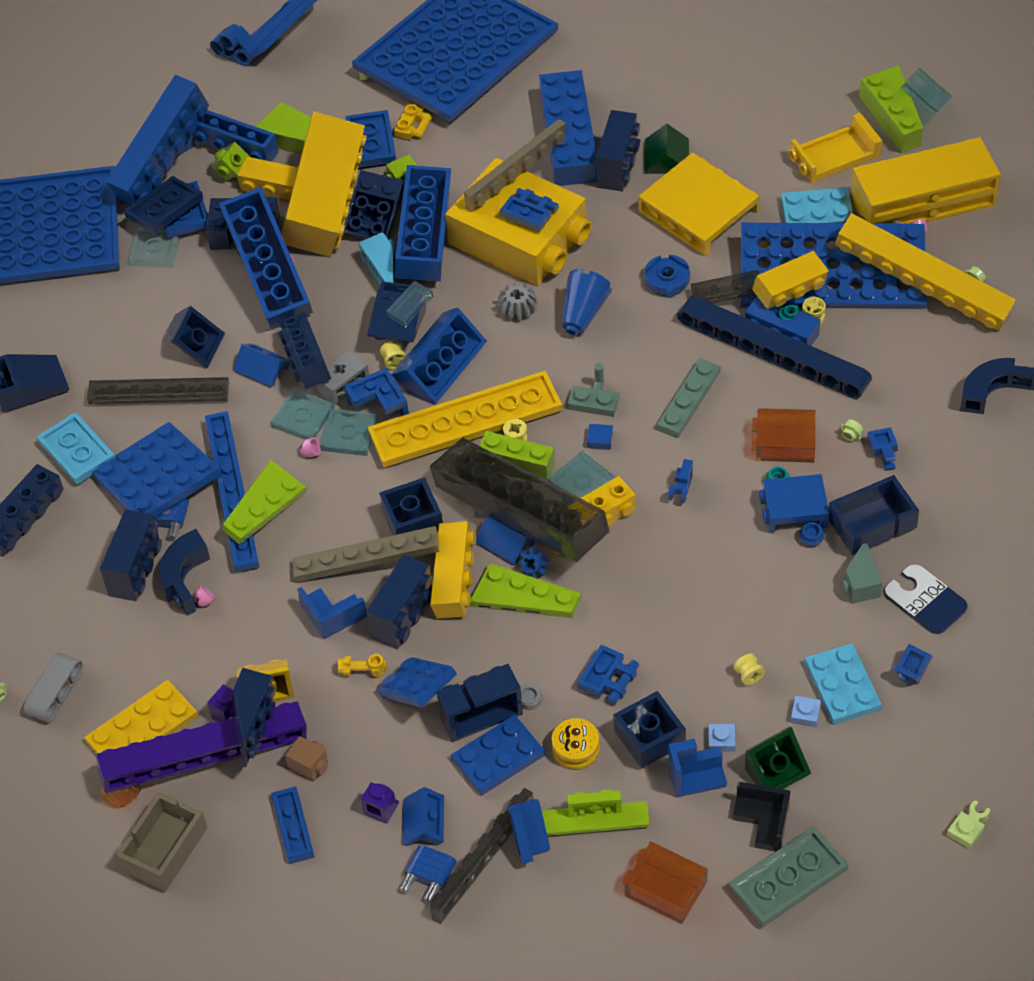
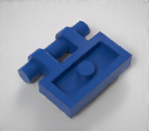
(525, 212)
(602, 669)

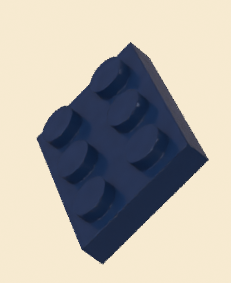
(163, 204)

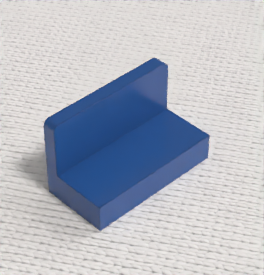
(260, 363)
(503, 539)
(423, 817)
(528, 829)

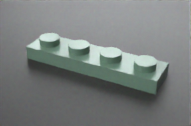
(688, 398)

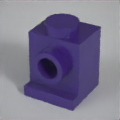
(222, 704)
(380, 797)

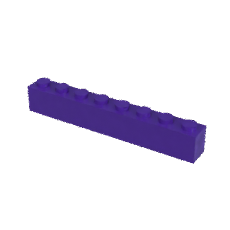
(193, 749)

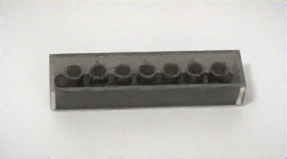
(520, 499)

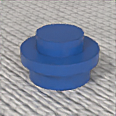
(811, 534)

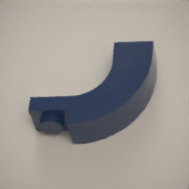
(993, 376)
(176, 562)

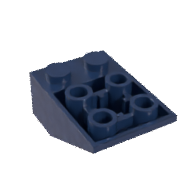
(373, 205)
(383, 327)
(29, 379)
(251, 708)

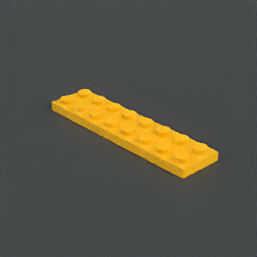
(464, 417)

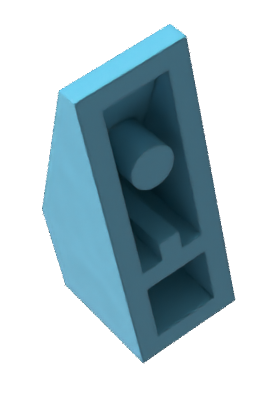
(378, 256)

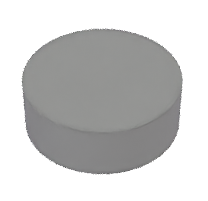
(531, 696)

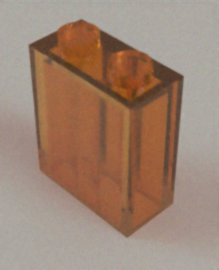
(784, 435)
(665, 882)

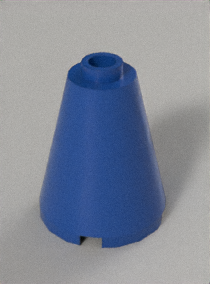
(583, 300)

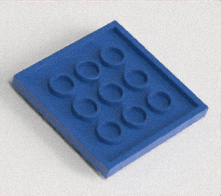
(156, 471)

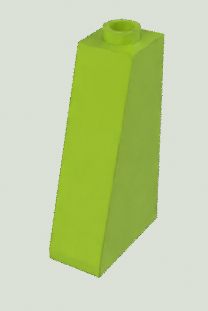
(289, 127)

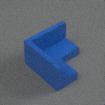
(380, 387)
(331, 618)
(693, 770)

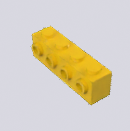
(614, 498)
(452, 570)

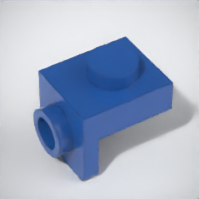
(912, 664)

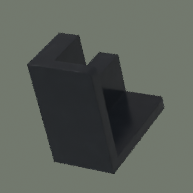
(766, 808)

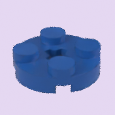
(667, 285)

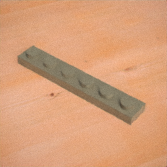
(515, 165)
(365, 554)

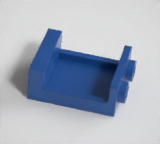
(794, 501)

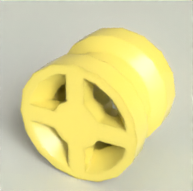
(816, 305)
(392, 353)
(513, 426)
(749, 669)

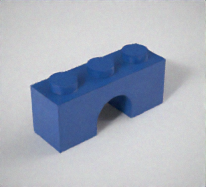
(802, 327)

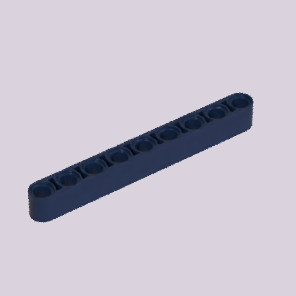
(775, 347)

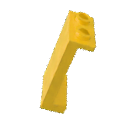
(837, 150)

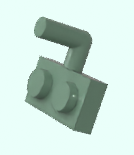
(595, 399)

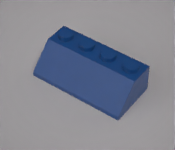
(439, 356)

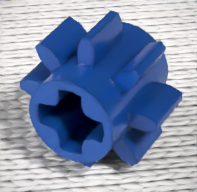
(534, 562)

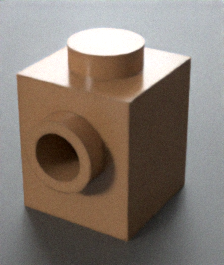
(307, 758)

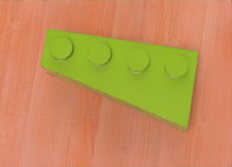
(892, 107)

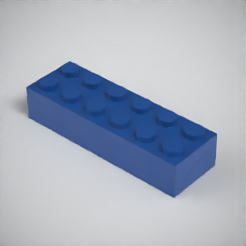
(565, 99)
(158, 141)
(423, 223)
(265, 257)

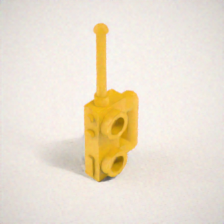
(405, 126)

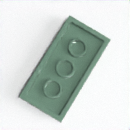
(788, 876)

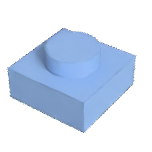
(805, 711)
(722, 736)

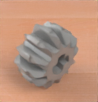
(517, 301)

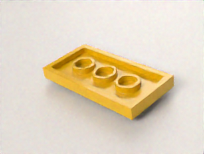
(154, 714)

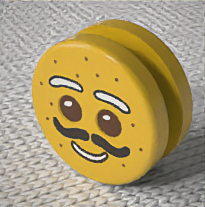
(575, 743)

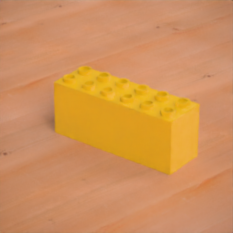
(324, 184)
(927, 184)

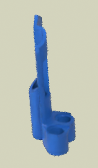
(238, 45)

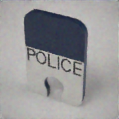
(930, 602)

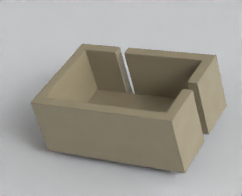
(162, 841)

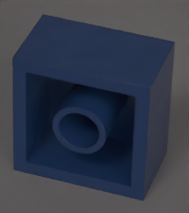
(410, 507)
(648, 729)

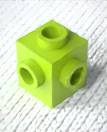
(229, 161)

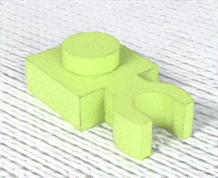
(968, 827)

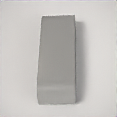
(53, 687)

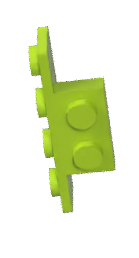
(595, 813)

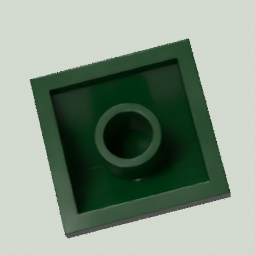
(665, 150)
(777, 761)

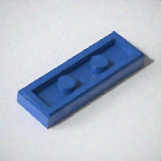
(292, 825)

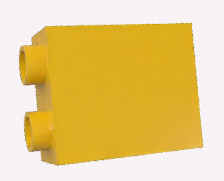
(512, 245)

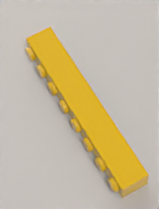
(925, 272)

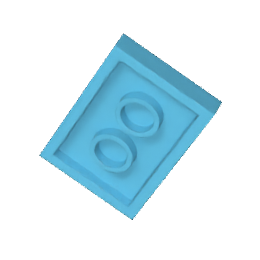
(817, 206)
(75, 447)
(843, 684)

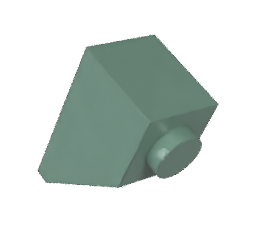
(862, 577)

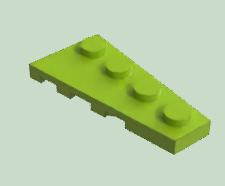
(263, 501)
(518, 591)

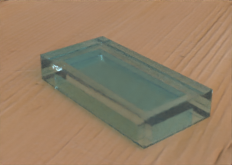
(409, 303)

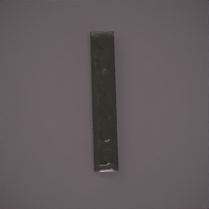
(158, 390)
(475, 862)

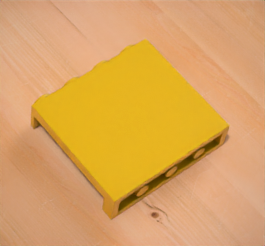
(696, 202)

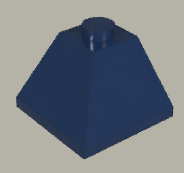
(195, 335)

